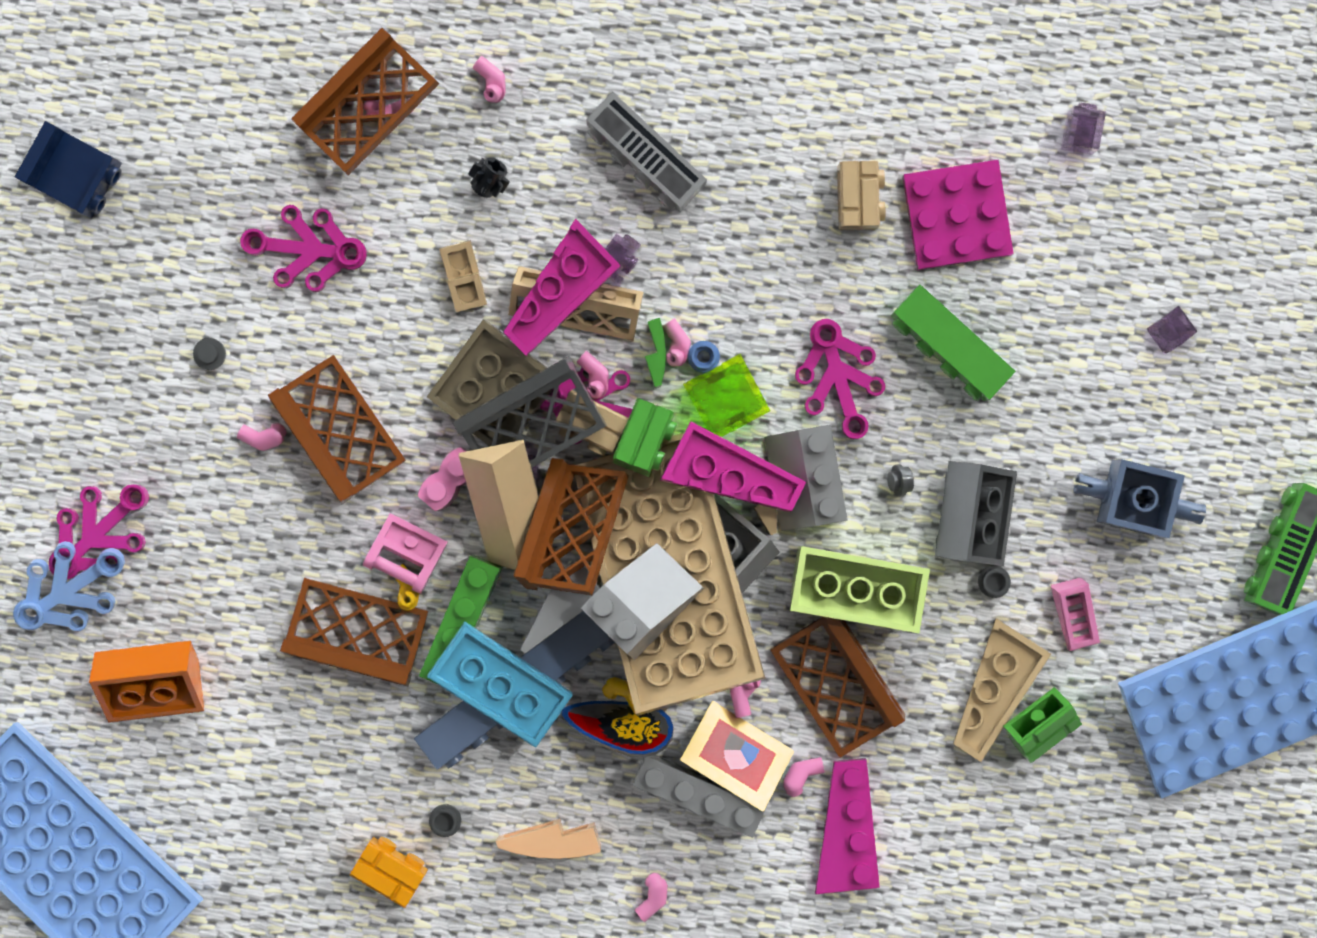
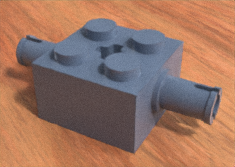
(1156, 485)

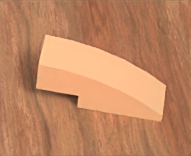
(551, 841)

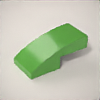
(657, 361)

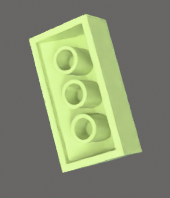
(859, 589)

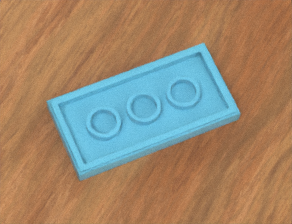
(500, 684)

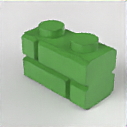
(644, 438)
(1042, 725)

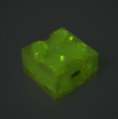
(726, 397)

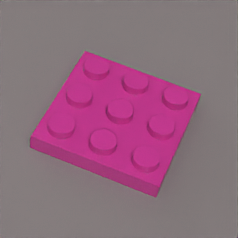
(957, 214)

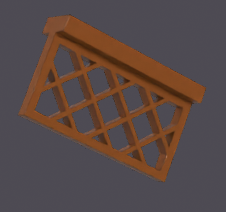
(343, 89)
(314, 446)
(546, 527)
(347, 659)
(865, 675)

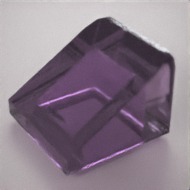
(1172, 330)

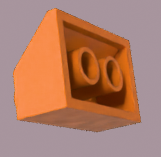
(147, 681)

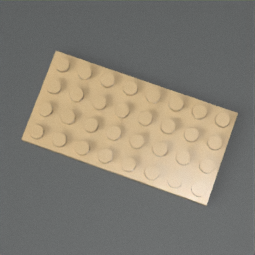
(712, 638)

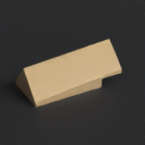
(502, 498)

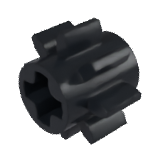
(489, 177)

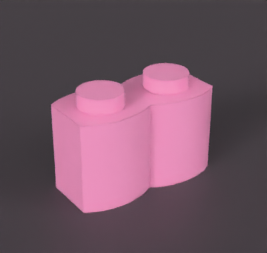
(443, 486)

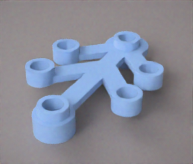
(65, 592)

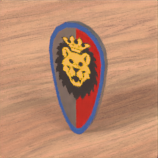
(619, 729)

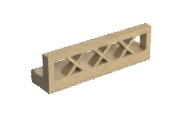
(606, 302)

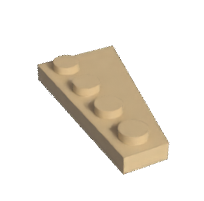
(1000, 684)

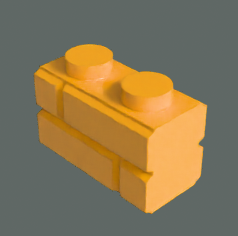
(389, 870)

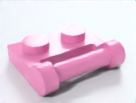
(409, 543)

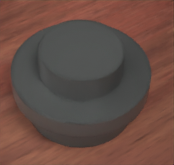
(209, 353)
(900, 480)
(994, 581)
(445, 820)

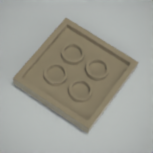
(481, 372)

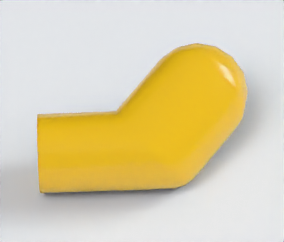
(407, 598)
(617, 686)

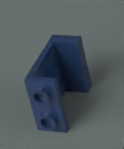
(69, 170)

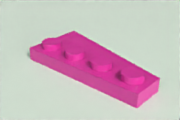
(569, 279)
(722, 468)
(848, 842)

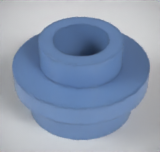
(703, 346)

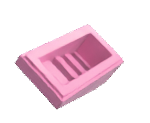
(1062, 603)

